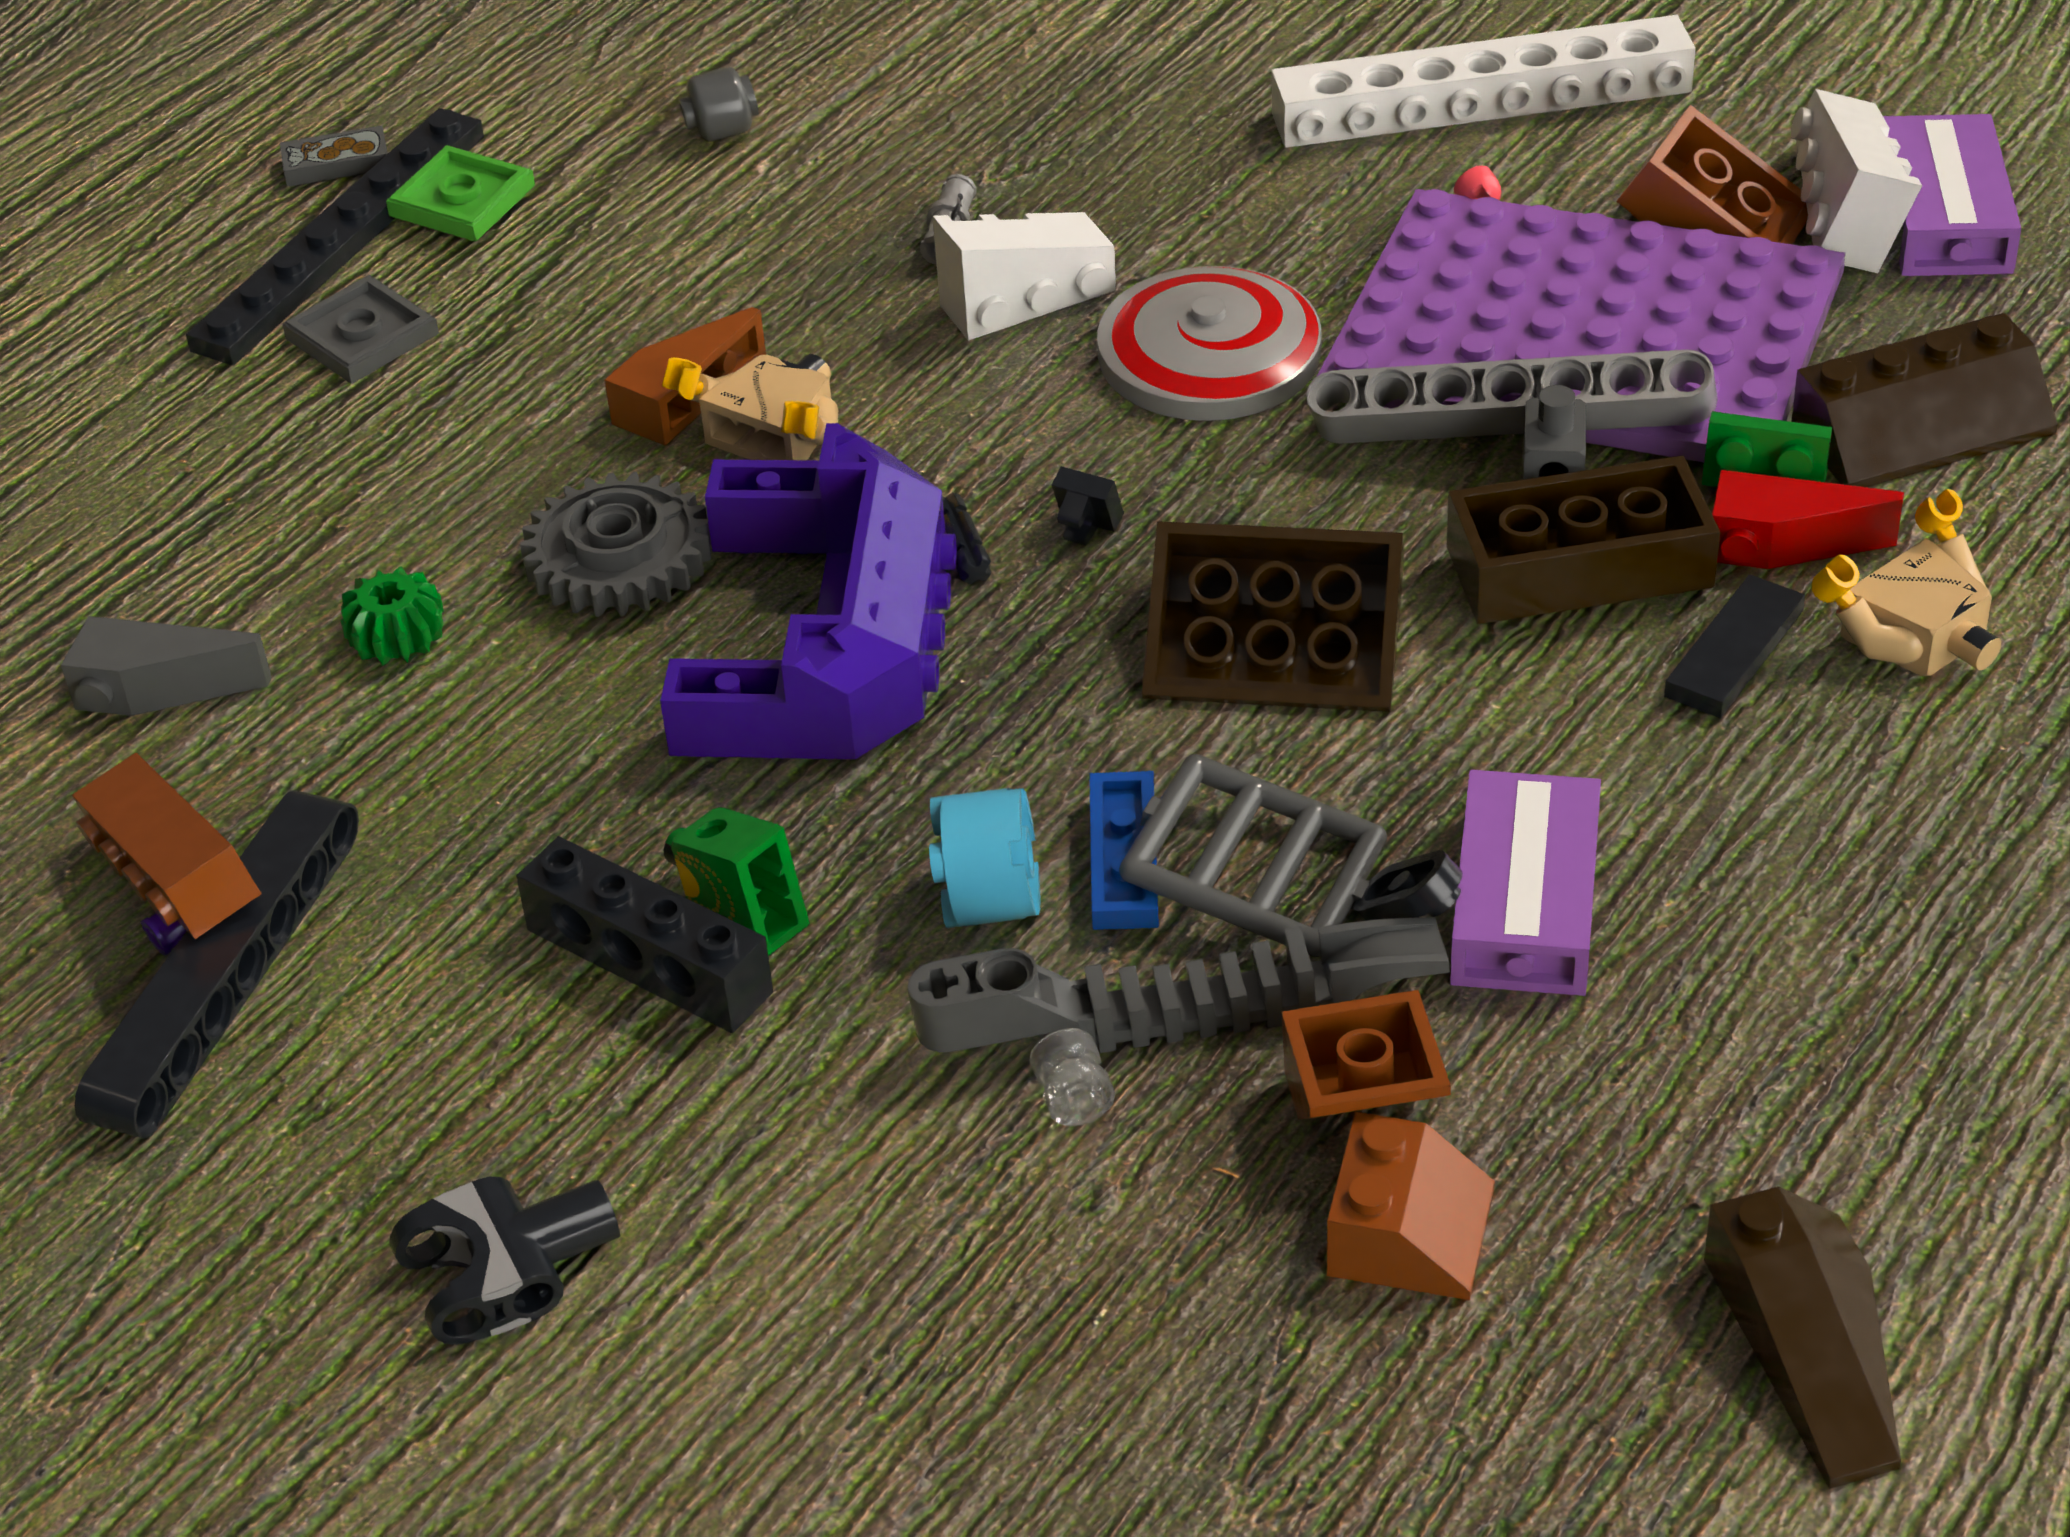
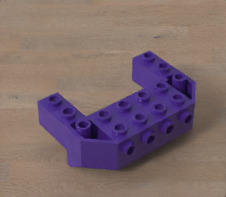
(868, 651)

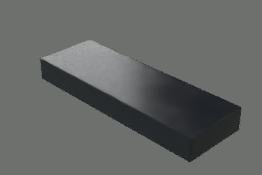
(1734, 646)

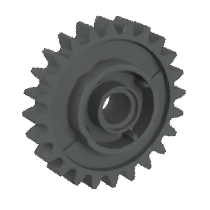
(616, 544)

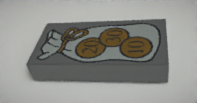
(332, 155)

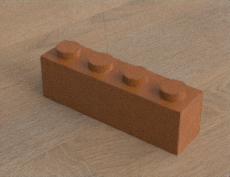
(163, 847)

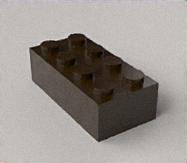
(1582, 539)

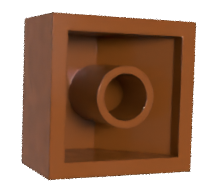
(1361, 1055)
(1407, 1209)

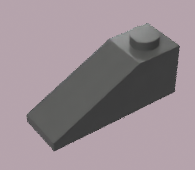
(158, 666)

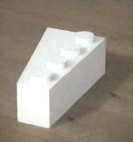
(1851, 178)

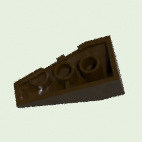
(1811, 1323)

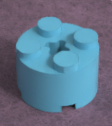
(985, 857)

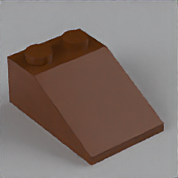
(1713, 183)

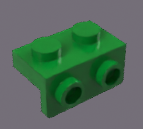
(1765, 448)

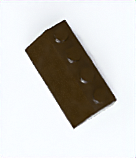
(1927, 400)

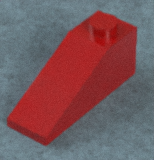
(1798, 521)

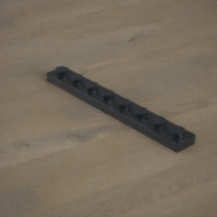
(325, 243)

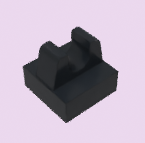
(1086, 504)

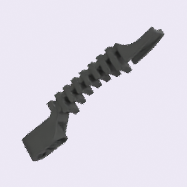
(1010, 997)

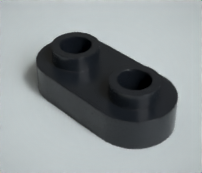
(1412, 888)

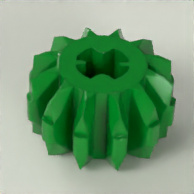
(392, 615)

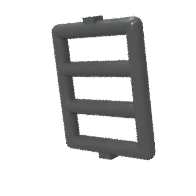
(1251, 793)

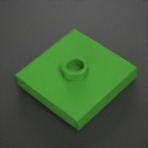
(460, 193)

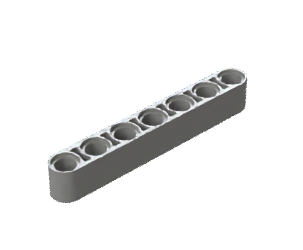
(1488, 381)

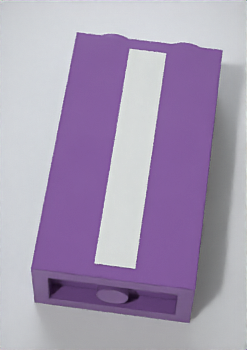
(1965, 207)
(1526, 883)

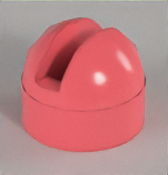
(1478, 183)

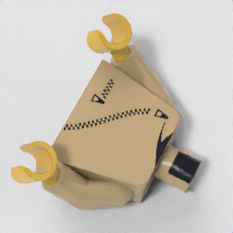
(761, 409)
(1920, 604)

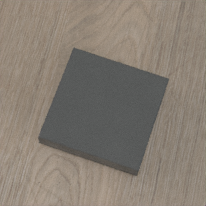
(360, 328)

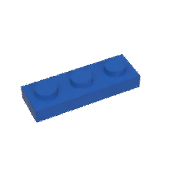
(1115, 821)

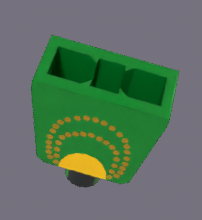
(741, 872)

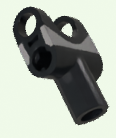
(504, 1252)

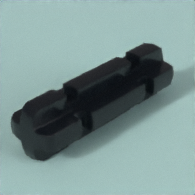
(971, 556)

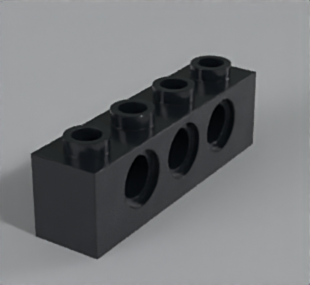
(646, 934)

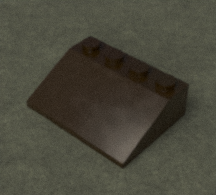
(1274, 616)

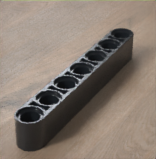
(211, 977)

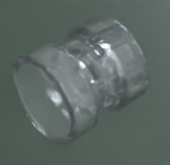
(1072, 1077)

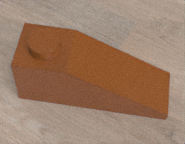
(659, 414)

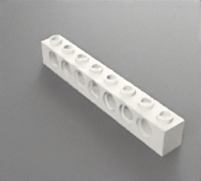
(1482, 80)

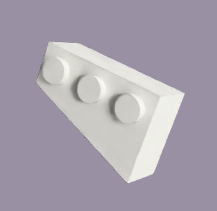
(1019, 268)

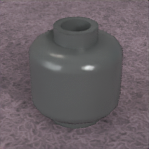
(719, 104)

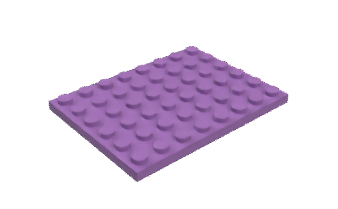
(1548, 283)

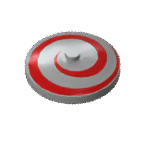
(1209, 343)

